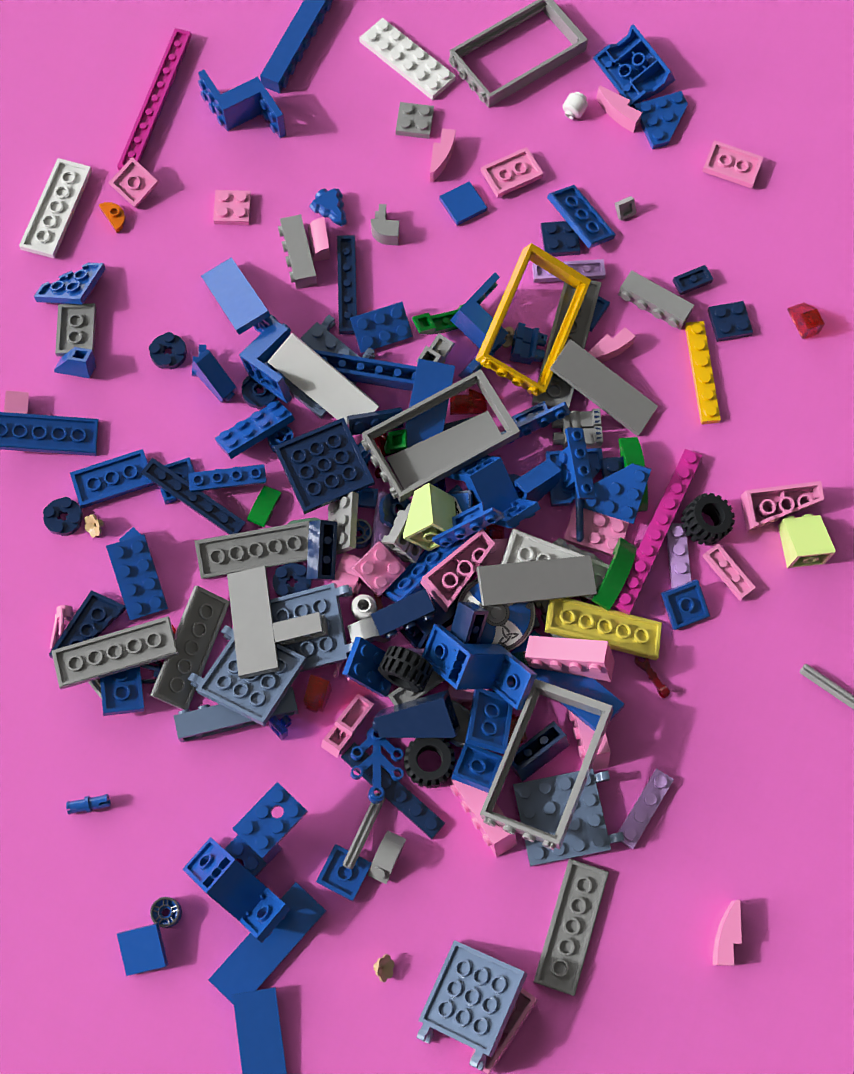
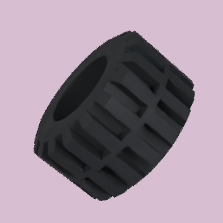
(717, 510)
(405, 669)
(423, 777)

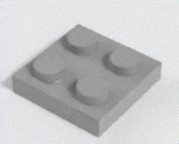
(414, 120)

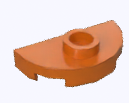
(114, 215)

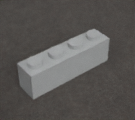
(298, 251)
(655, 300)

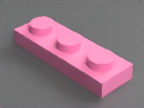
(728, 572)

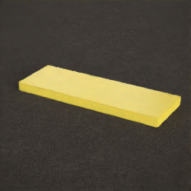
(591, 622)

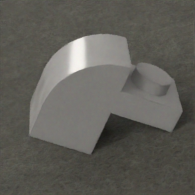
(384, 230)
(438, 350)
(367, 630)
(386, 857)

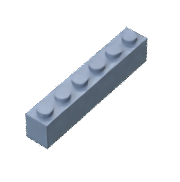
(218, 719)

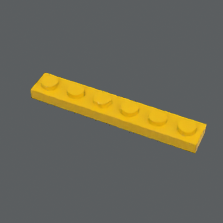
(702, 372)

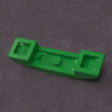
(435, 324)
(632, 453)
(616, 574)

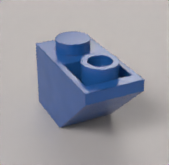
(77, 362)

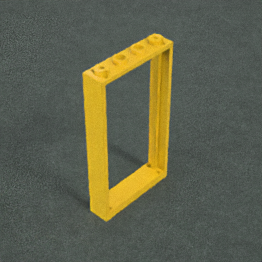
(562, 272)

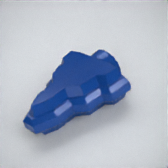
(330, 205)

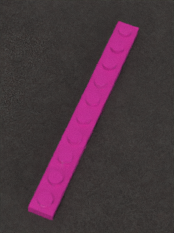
(156, 97)
(657, 530)

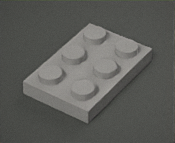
(75, 327)
(345, 514)

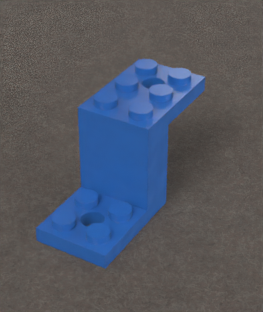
(242, 104)
(476, 321)
(257, 354)
(493, 486)
(478, 666)
(261, 832)
(236, 889)

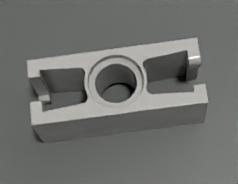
(300, 629)

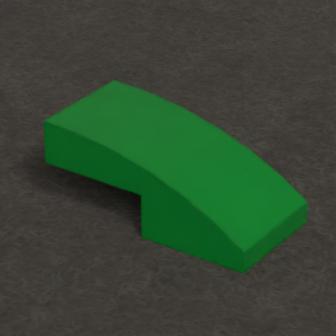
(395, 442)
(263, 506)

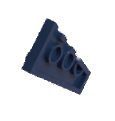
(90, 620)

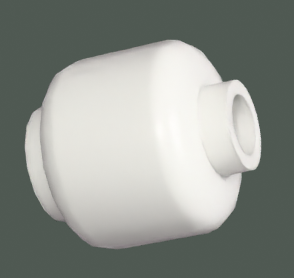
(575, 105)
(361, 602)

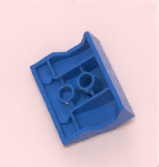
(634, 67)

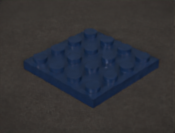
(324, 465)

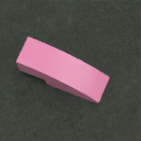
(618, 108)
(442, 153)
(611, 347)
(347, 725)
(728, 935)

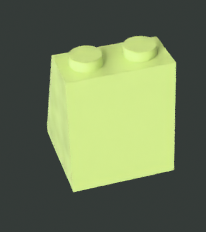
(429, 516)
(805, 541)

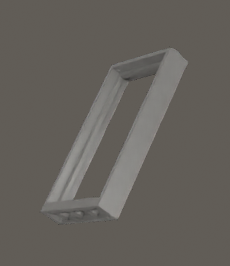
(555, 14)
(492, 398)
(572, 699)

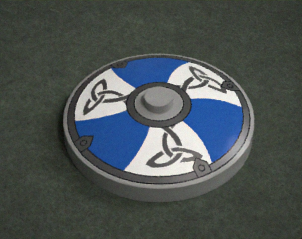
(506, 623)

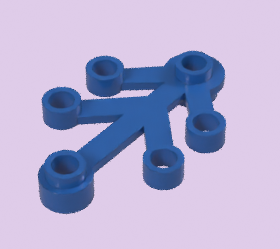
(377, 760)

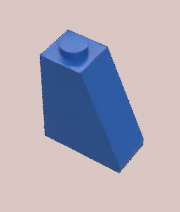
(214, 376)
(538, 481)

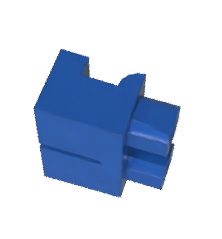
(525, 344)

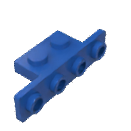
(538, 417)
(576, 464)
(227, 478)
(468, 523)

